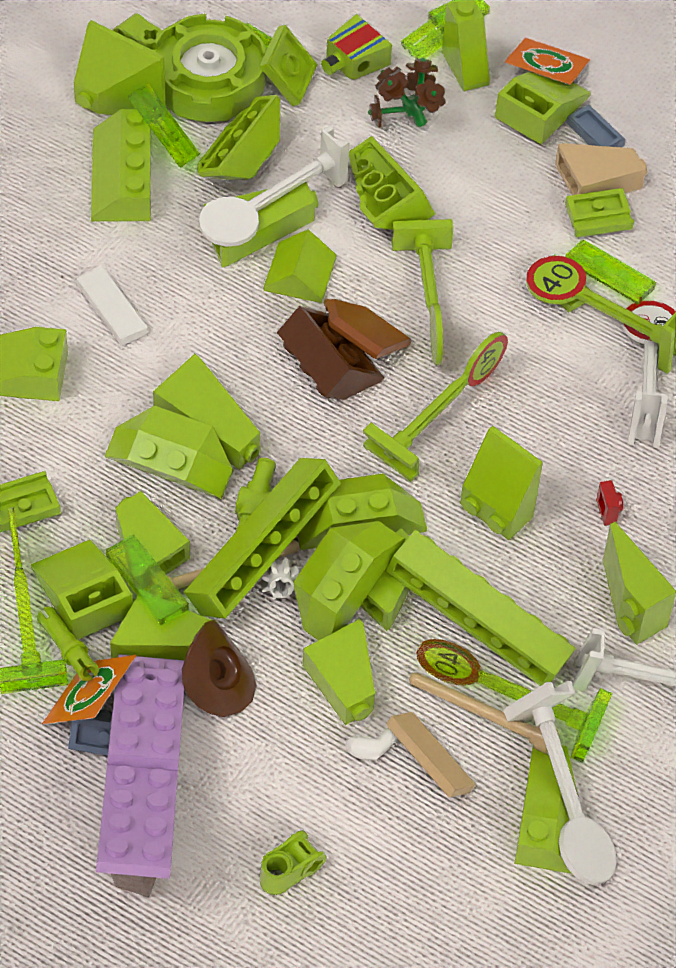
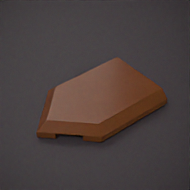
(365, 328)

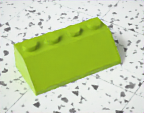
(121, 168)

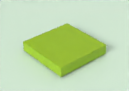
(288, 65)

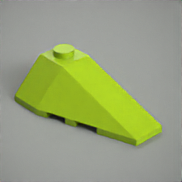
(385, 188)
(542, 816)

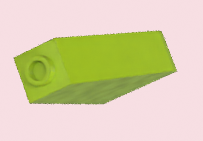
(275, 222)
(200, 396)

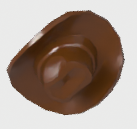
(217, 673)

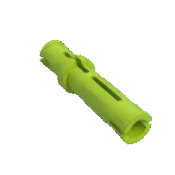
(71, 649)

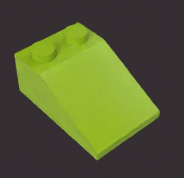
(33, 363)
(502, 484)
(637, 588)

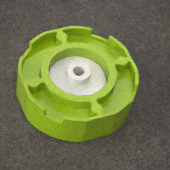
(211, 67)

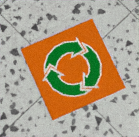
(547, 61)
(86, 698)

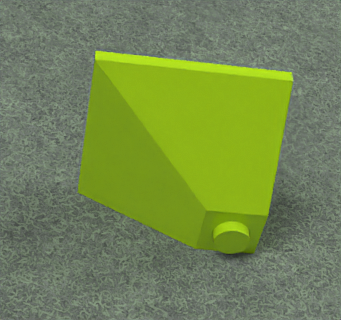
(113, 69)

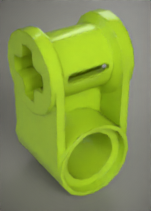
(138, 30)
(296, 861)

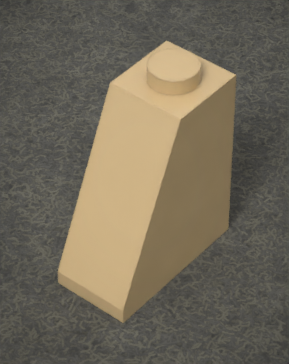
(599, 168)

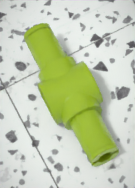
(255, 491)

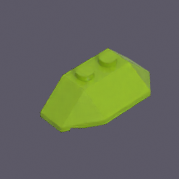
(244, 142)
(173, 450)
(364, 501)
(342, 575)

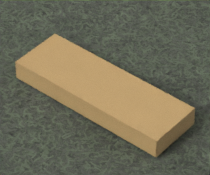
(430, 754)

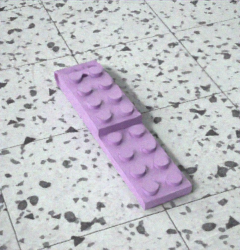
(142, 770)

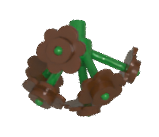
(392, 86)

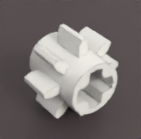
(279, 579)

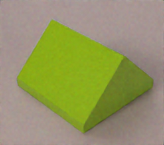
(301, 267)

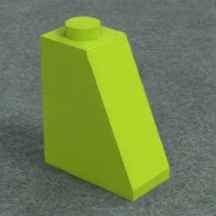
(466, 44)
(153, 530)
(386, 597)
(145, 637)
(343, 671)

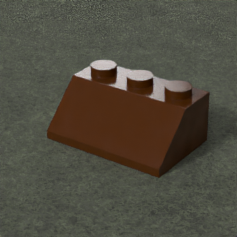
(327, 356)

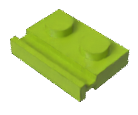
(599, 212)
(31, 498)

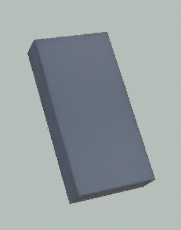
(594, 128)

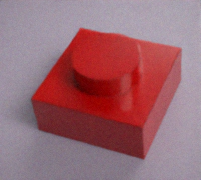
(609, 502)

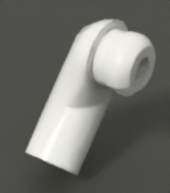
(370, 748)

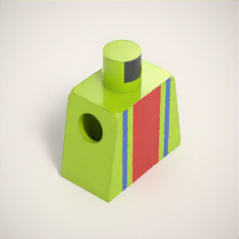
(356, 50)

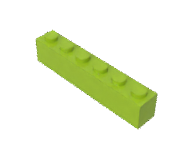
(262, 538)
(480, 609)

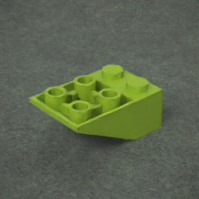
(538, 104)
(84, 588)

